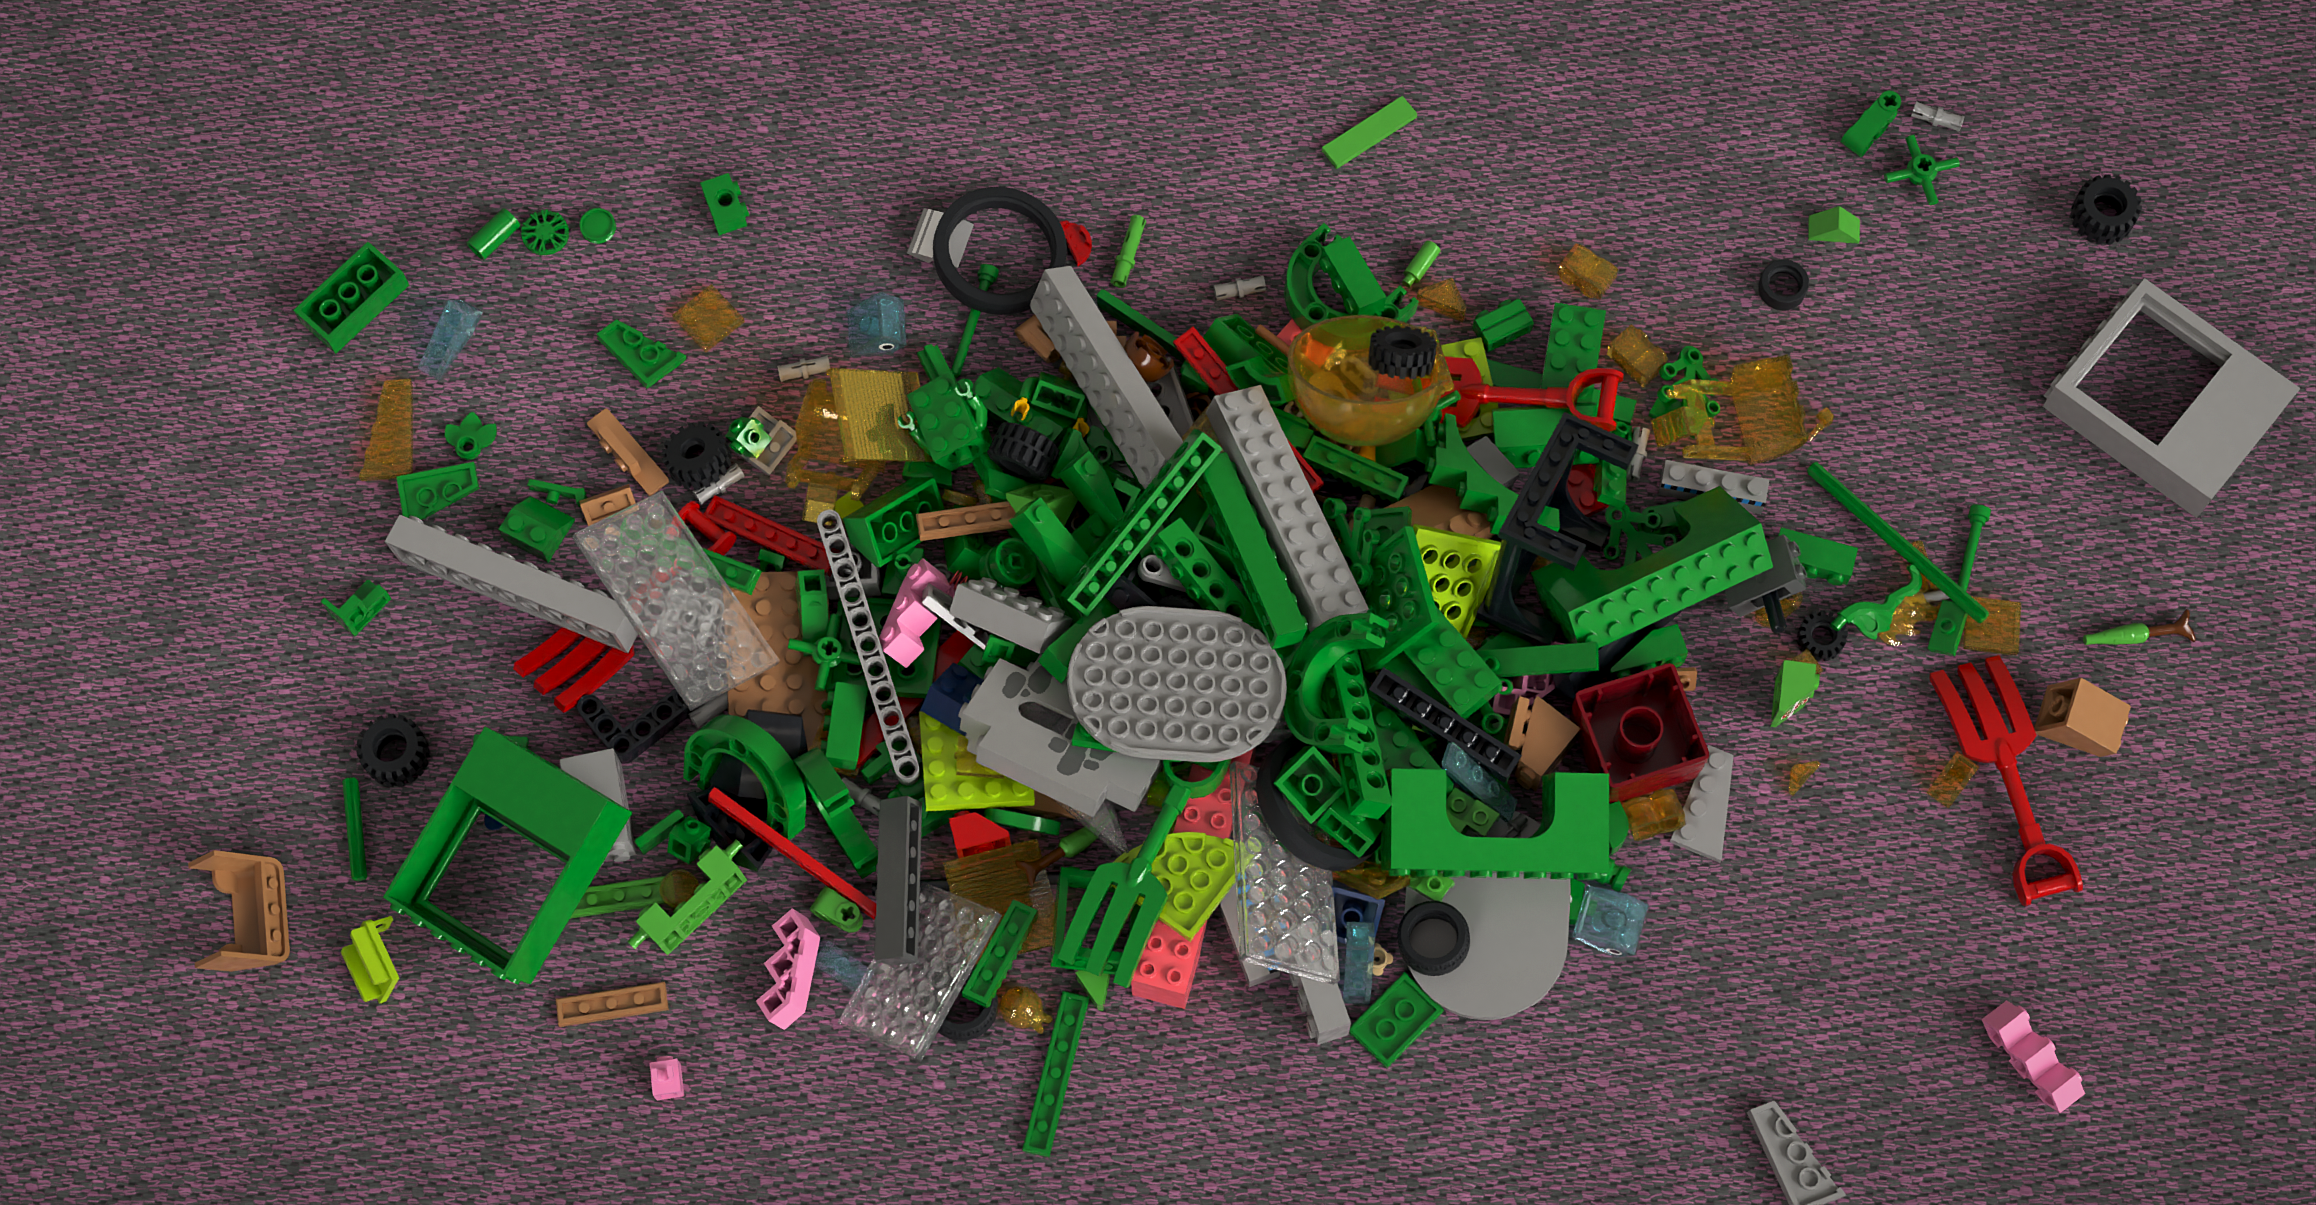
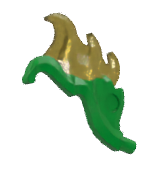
(1894, 616)

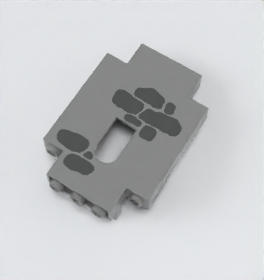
(1041, 756)

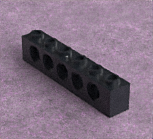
(1443, 724)

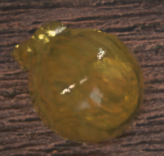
(1023, 1009)

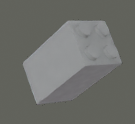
(605, 774)

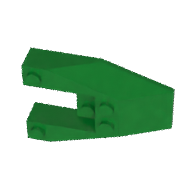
(1049, 539)

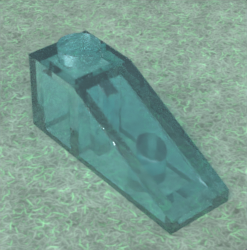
(449, 337)
(1358, 962)

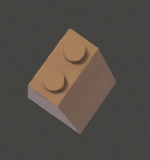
(2082, 717)
(1545, 745)

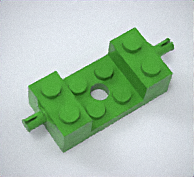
(670, 931)

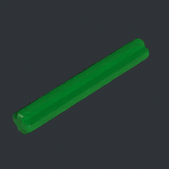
(354, 829)

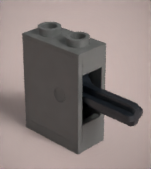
(1772, 585)

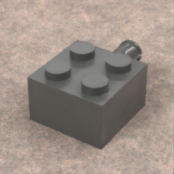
(1493, 462)

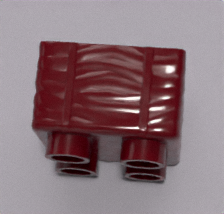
(1640, 732)

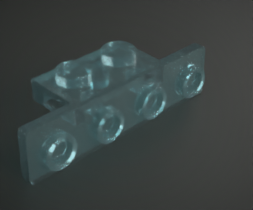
(1477, 781)

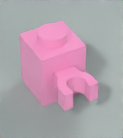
(666, 1078)

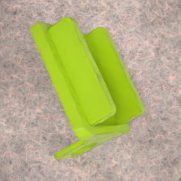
(370, 961)

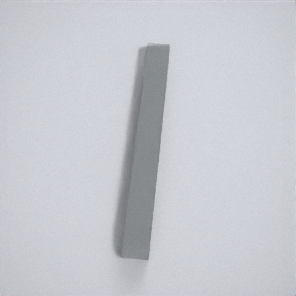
(871, 658)

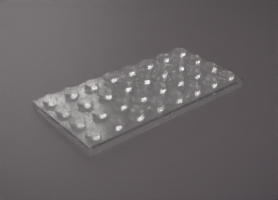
(676, 600)
(1281, 900)

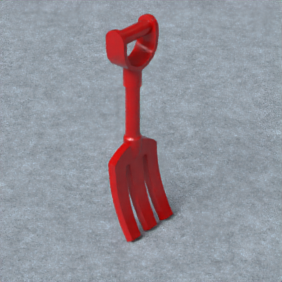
(1475, 393)
(590, 649)
(2002, 750)

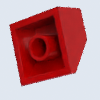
(976, 834)

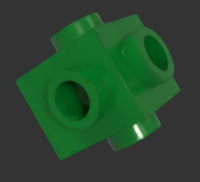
(747, 437)
(689, 839)

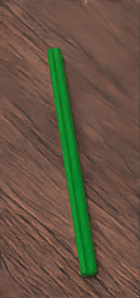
(1898, 542)

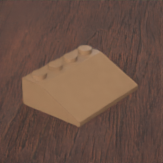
(1440, 509)

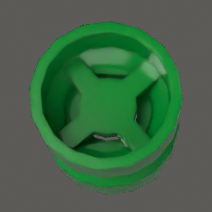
(1617, 881)

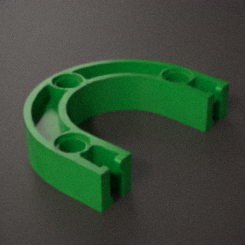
(1300, 294)
(1307, 675)
(762, 755)
(834, 805)

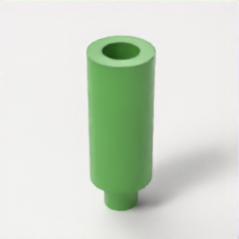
(1420, 263)

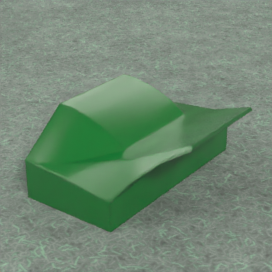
(1070, 448)

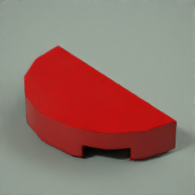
(1077, 241)

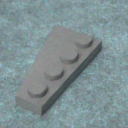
(940, 603)
(1707, 808)

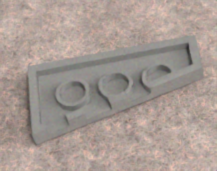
(1792, 1161)

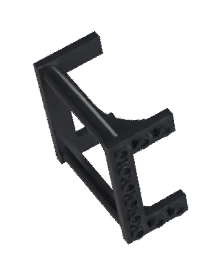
(1526, 539)

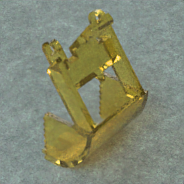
(1764, 407)
(821, 440)

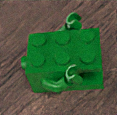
(949, 421)

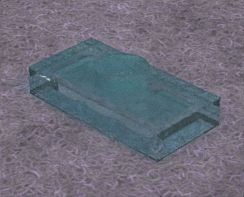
(840, 966)

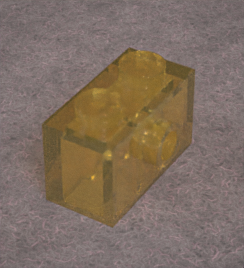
(1637, 355)

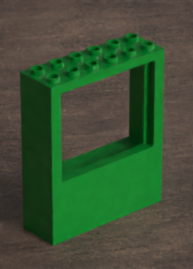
(537, 804)

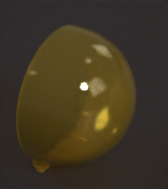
(1350, 399)

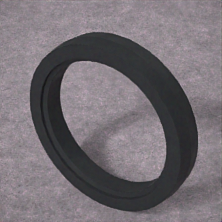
(985, 199)
(1286, 827)

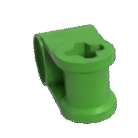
(833, 908)

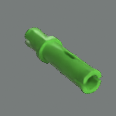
(1125, 260)

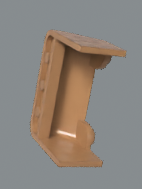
(257, 906)

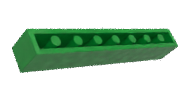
(1251, 553)

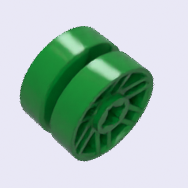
(1009, 563)

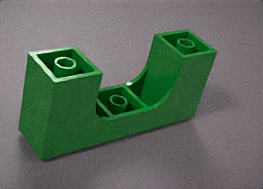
(1717, 550)
(1566, 844)

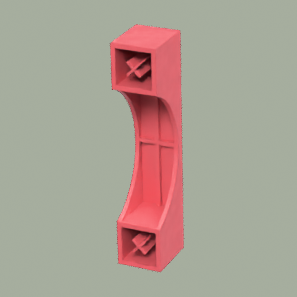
(1170, 959)

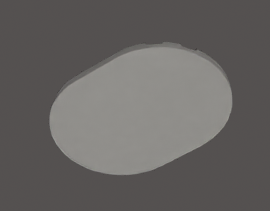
(1176, 684)
(1514, 940)

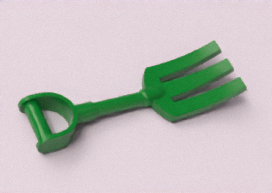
(1132, 882)

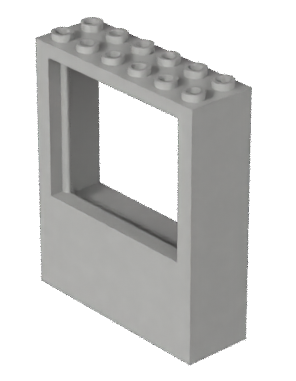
(2211, 433)

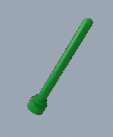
(987, 275)
(1978, 517)

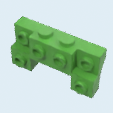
(1462, 813)

